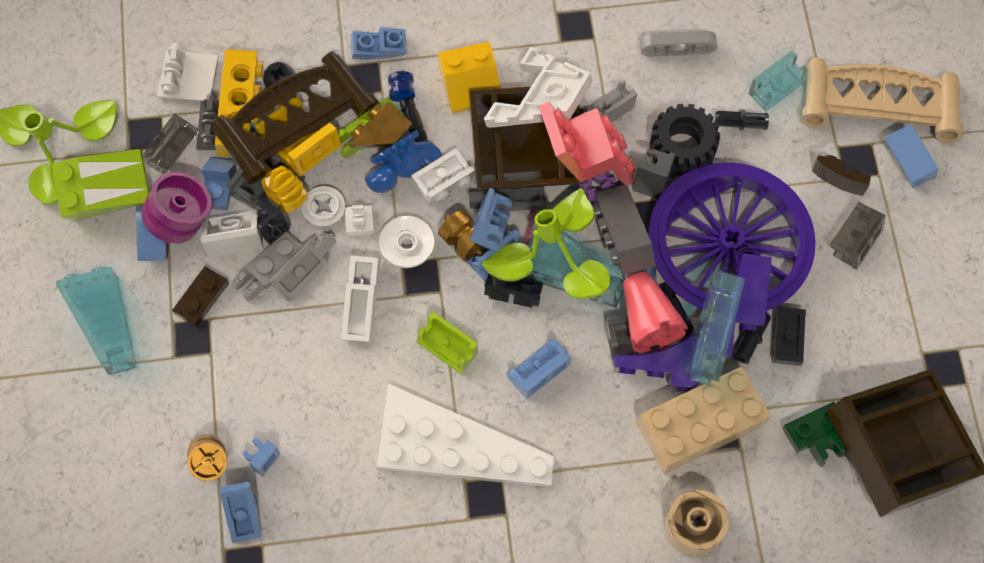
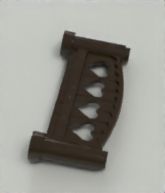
(252, 151)

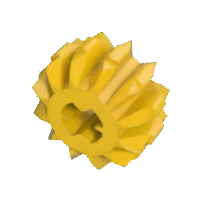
(284, 189)

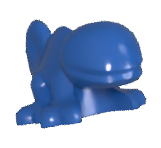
(400, 160)

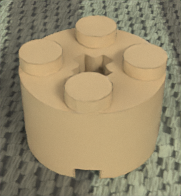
(712, 528)

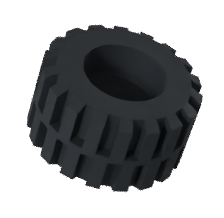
(689, 122)

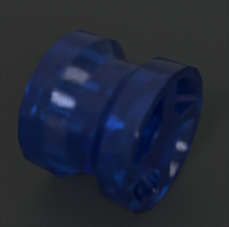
(401, 85)

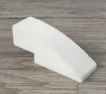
(360, 298)

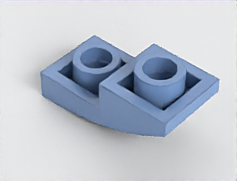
(380, 45)
(148, 246)

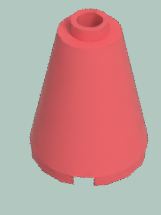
(650, 314)

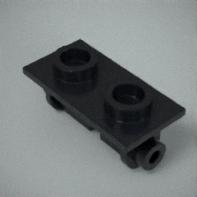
(526, 290)

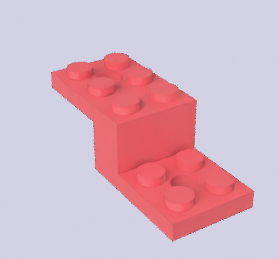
(588, 144)

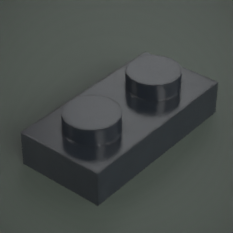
(789, 336)

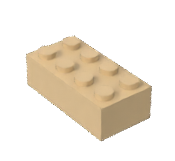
(703, 420)

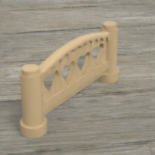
(940, 111)

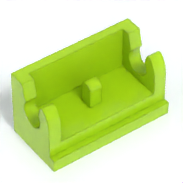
(447, 343)

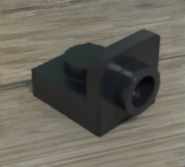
(272, 220)

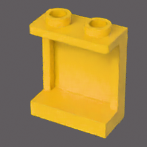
(309, 150)

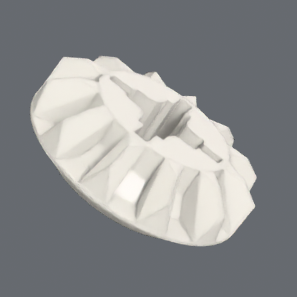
(322, 196)

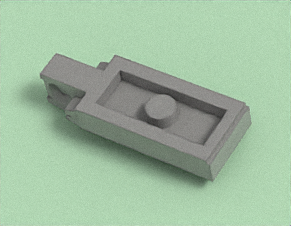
(302, 266)

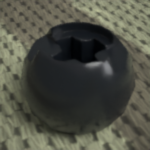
(275, 71)

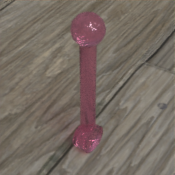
(532, 214)

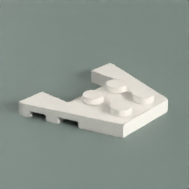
(557, 82)

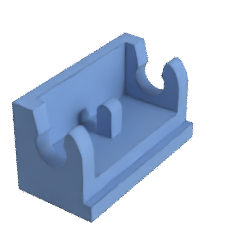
(912, 155)
(491, 221)
(540, 368)

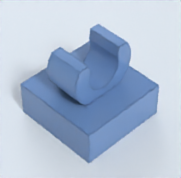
(263, 458)

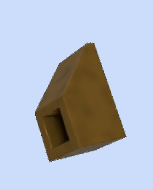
(382, 129)

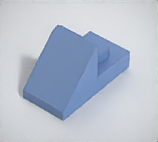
(217, 174)
(241, 511)

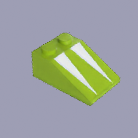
(100, 184)

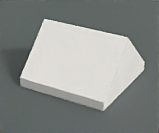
(231, 233)

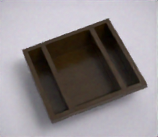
(515, 153)
(906, 441)

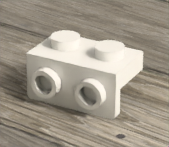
(443, 176)

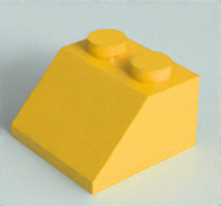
(467, 70)

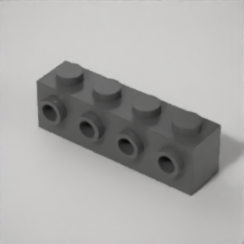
(623, 230)

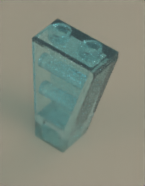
(552, 267)
(100, 313)
(715, 328)

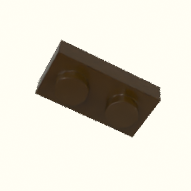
(200, 296)

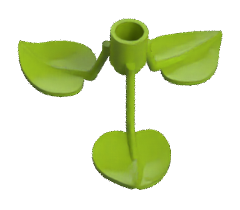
(21, 121)
(571, 214)

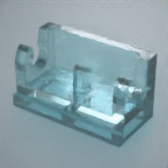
(777, 81)

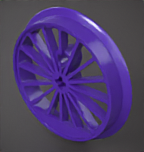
(709, 182)

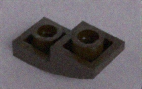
(832, 171)

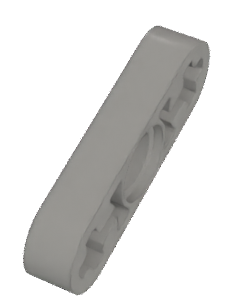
(678, 43)

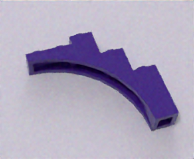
(750, 313)

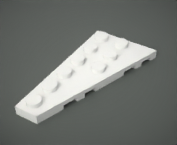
(438, 442)

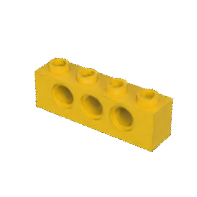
(238, 65)

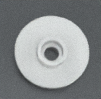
(405, 230)

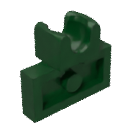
(815, 432)

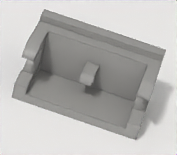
(614, 103)

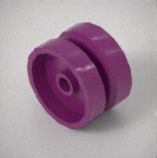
(176, 207)

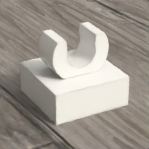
(359, 220)

